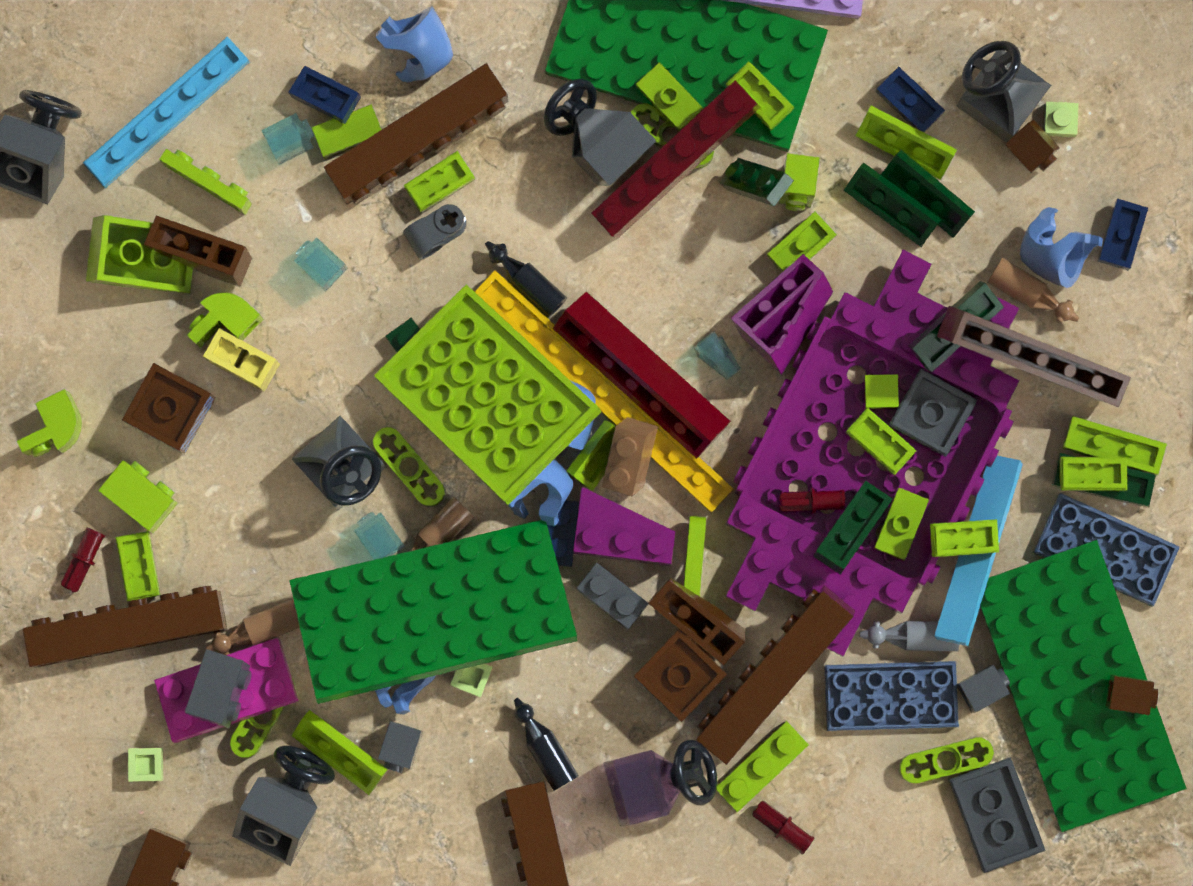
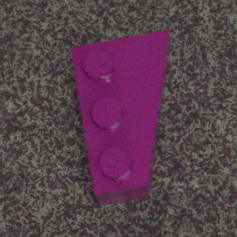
(784, 312)
(619, 533)

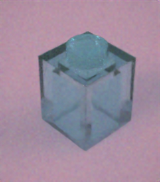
(289, 138)
(320, 263)
(378, 536)

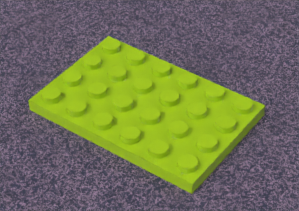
(487, 394)

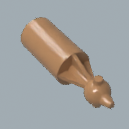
(1029, 290)
(443, 525)
(258, 628)

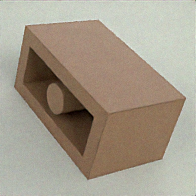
(629, 456)

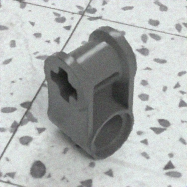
(431, 233)

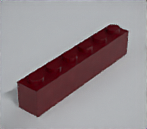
(676, 159)
(641, 374)

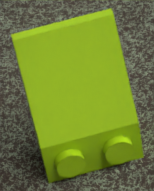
(122, 260)

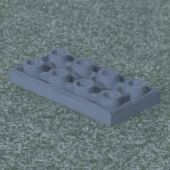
(1133, 557)
(891, 696)

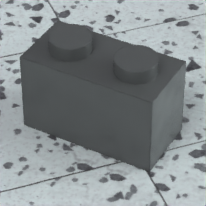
(612, 596)
(218, 689)

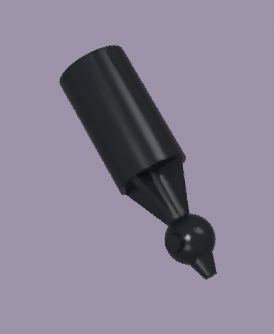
(528, 281)
(545, 748)

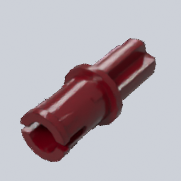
(812, 500)
(82, 560)
(782, 826)

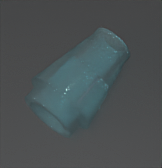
(717, 355)

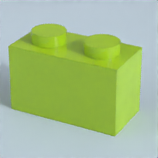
(804, 173)
(139, 496)

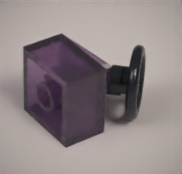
(648, 784)

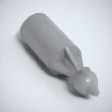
(909, 636)

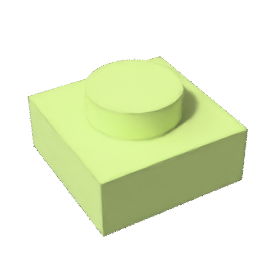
(1061, 119)
(472, 679)
(145, 764)

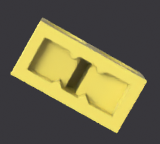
(241, 360)

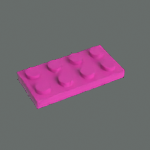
(268, 690)

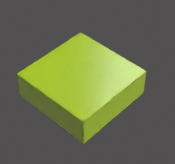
(881, 391)

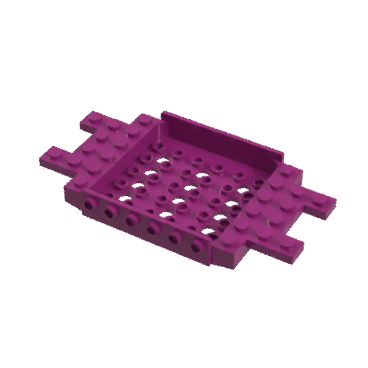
(793, 451)

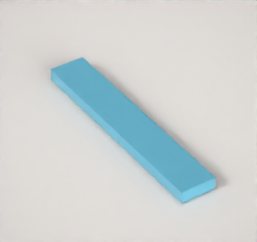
(166, 112)
(974, 570)

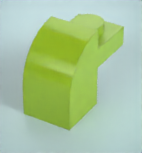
(224, 310)
(61, 422)

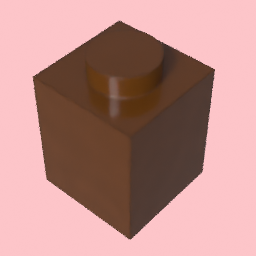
(1033, 147)
(1131, 695)

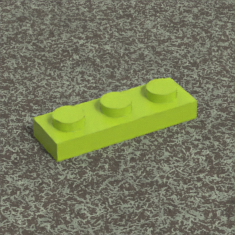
(895, 135)
(206, 180)
(1104, 441)
(339, 752)
(761, 766)

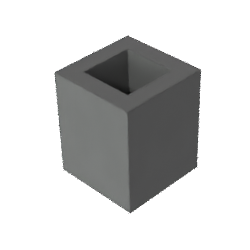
(984, 688)
(400, 746)

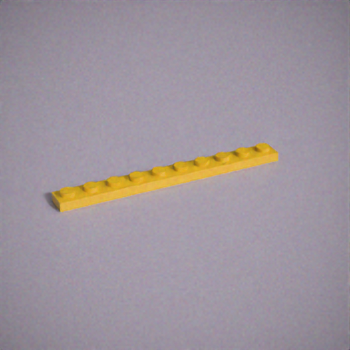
(537, 329)

